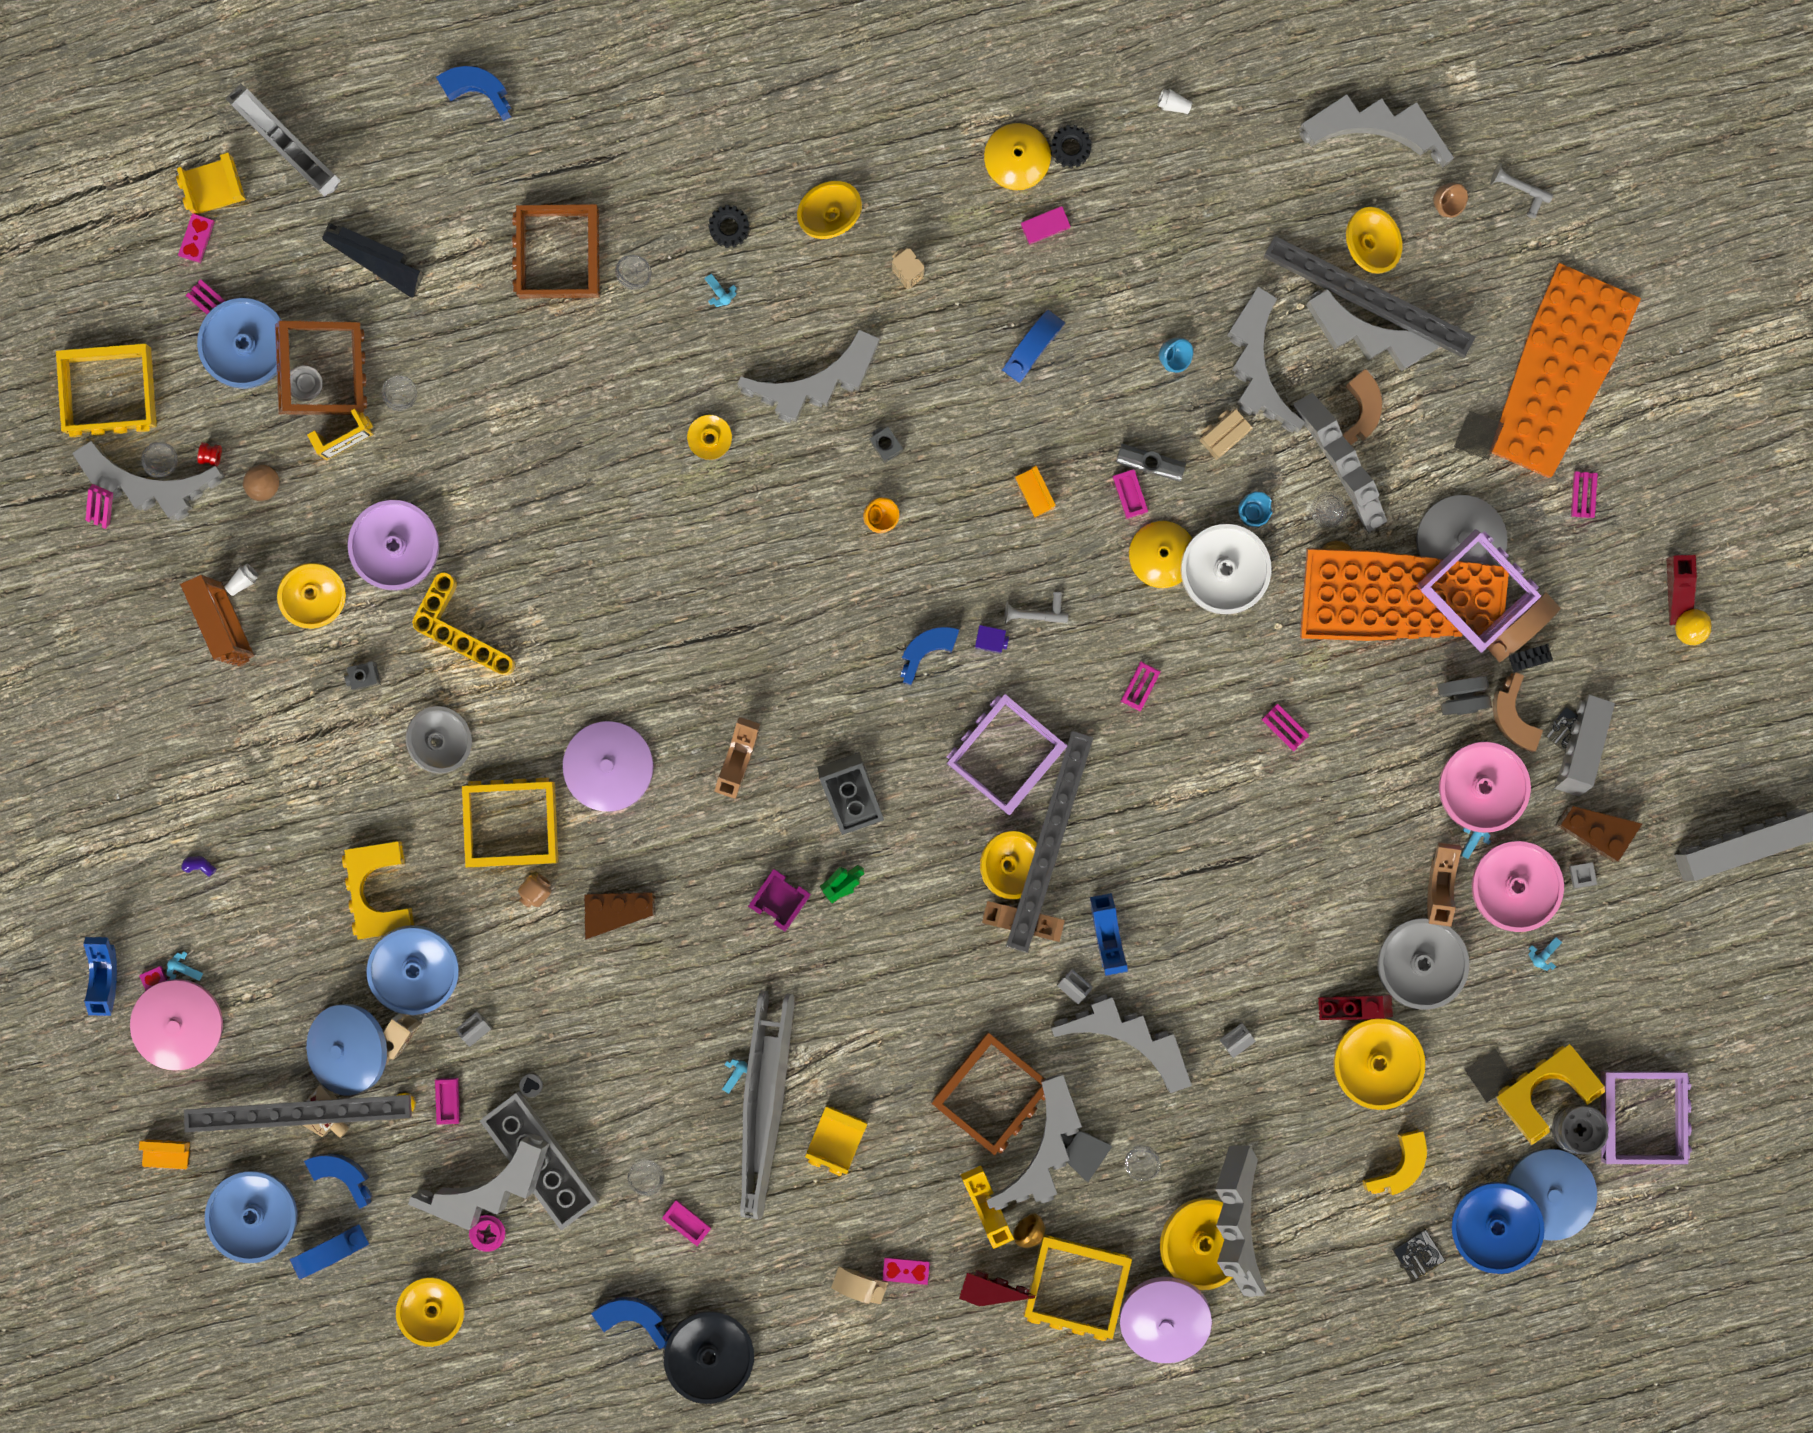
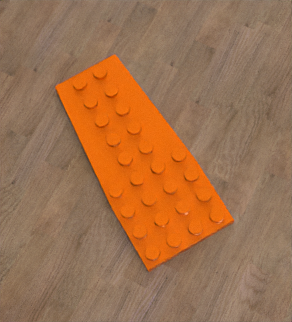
(1562, 367)
(1377, 598)

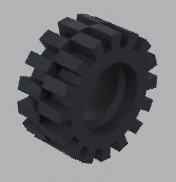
(1071, 133)
(732, 213)
(1530, 658)

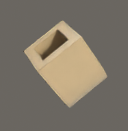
(858, 1286)

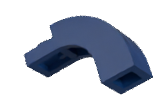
(474, 79)
(1108, 934)
(102, 976)
(634, 1310)

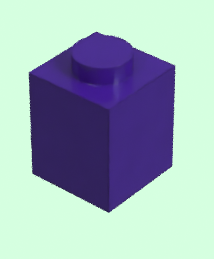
(991, 639)

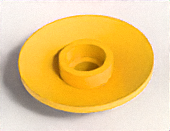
(706, 426)

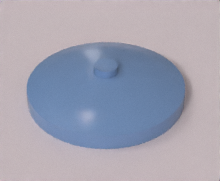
(239, 343)
(412, 970)
(346, 1049)
(1560, 1188)
(251, 1216)

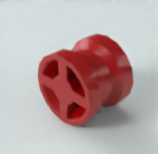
(209, 454)

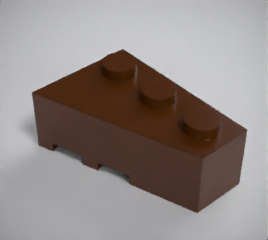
(1599, 831)
(615, 910)

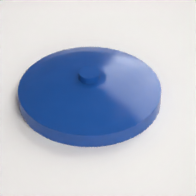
(1497, 1227)

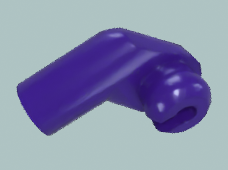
(198, 862)

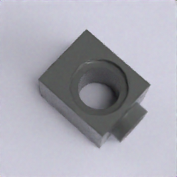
(889, 453)

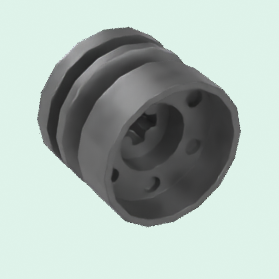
(1592, 1134)

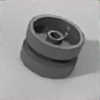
(1464, 695)

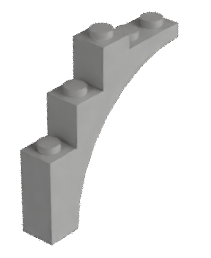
(283, 140)
(1251, 366)
(819, 388)
(1343, 459)
(143, 492)
(1105, 1020)
(1036, 1178)
(1234, 1222)

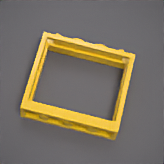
(65, 357)
(518, 784)
(1086, 1251)

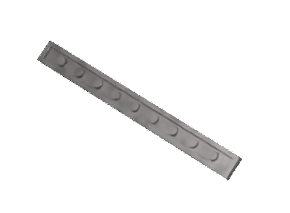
(1370, 297)
(1049, 842)
(297, 1113)

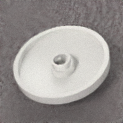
(1226, 569)

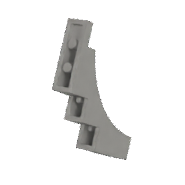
(1408, 127)
(1342, 327)
(465, 1205)

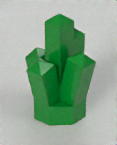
(842, 883)

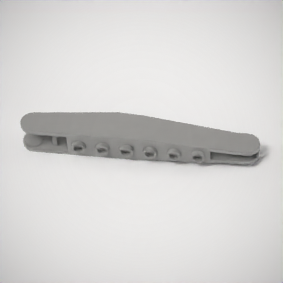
(763, 1102)

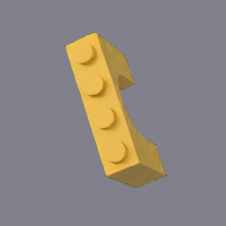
(360, 864)
(1564, 1066)

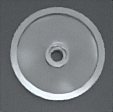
(451, 738)

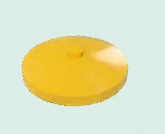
(1379, 1064)
(1193, 1244)

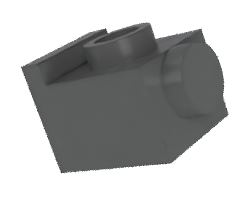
(370, 679)

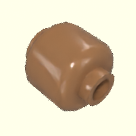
(534, 890)

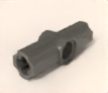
(1165, 466)

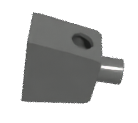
(1085, 1152)

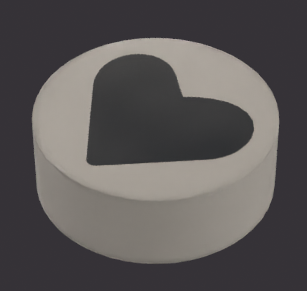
(531, 1085)

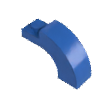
(1033, 345)
(931, 640)
(344, 1169)
(329, 1252)

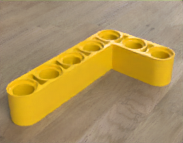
(455, 635)

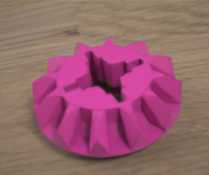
(493, 1242)

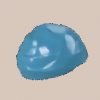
(1176, 354)

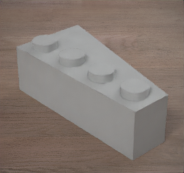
(1585, 746)

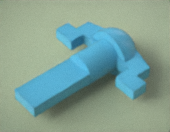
(724, 298)
(1474, 839)
(1539, 961)
(173, 964)
(741, 1067)

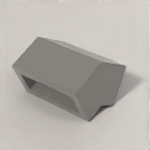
(1074, 986)
(473, 1029)
(1237, 1040)

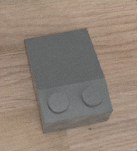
(850, 793)

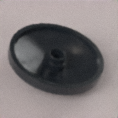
(708, 1357)

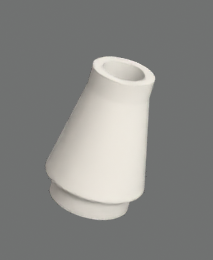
(1173, 102)
(243, 578)

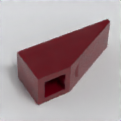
(1681, 585)
(1355, 1007)
(984, 1291)

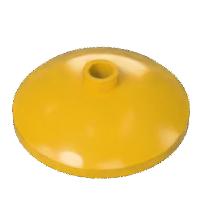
(1017, 171)
(829, 209)
(1374, 240)
(1146, 557)
(315, 608)
(1018, 852)
(419, 1323)

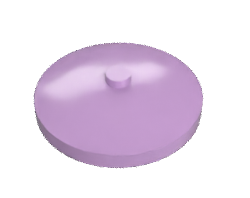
(393, 545)
(608, 766)
(1165, 1320)

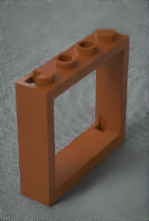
(519, 243)
(283, 368)
(217, 620)
(1015, 1126)

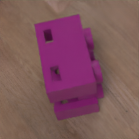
(779, 900)

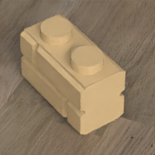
(907, 267)
(1225, 433)

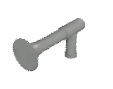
(1540, 195)
(1054, 616)

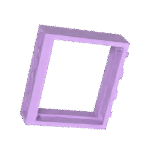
(1503, 621)
(982, 723)
(1682, 1126)

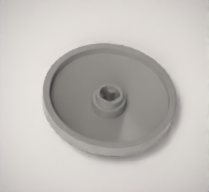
(1453, 521)
(1423, 964)

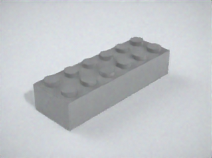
(1747, 846)
(560, 1184)

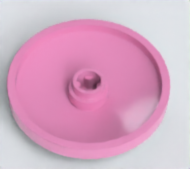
(1484, 787)
(1517, 886)
(176, 1024)

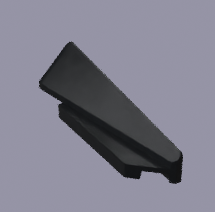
(375, 257)

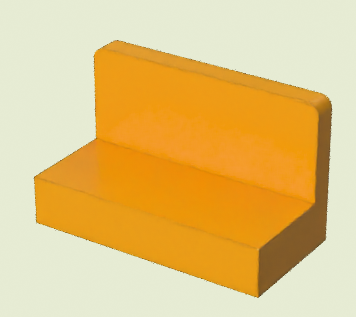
(1035, 492)
(165, 1153)

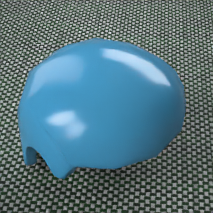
(1255, 509)

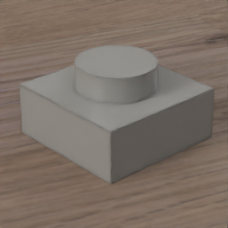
(1583, 875)

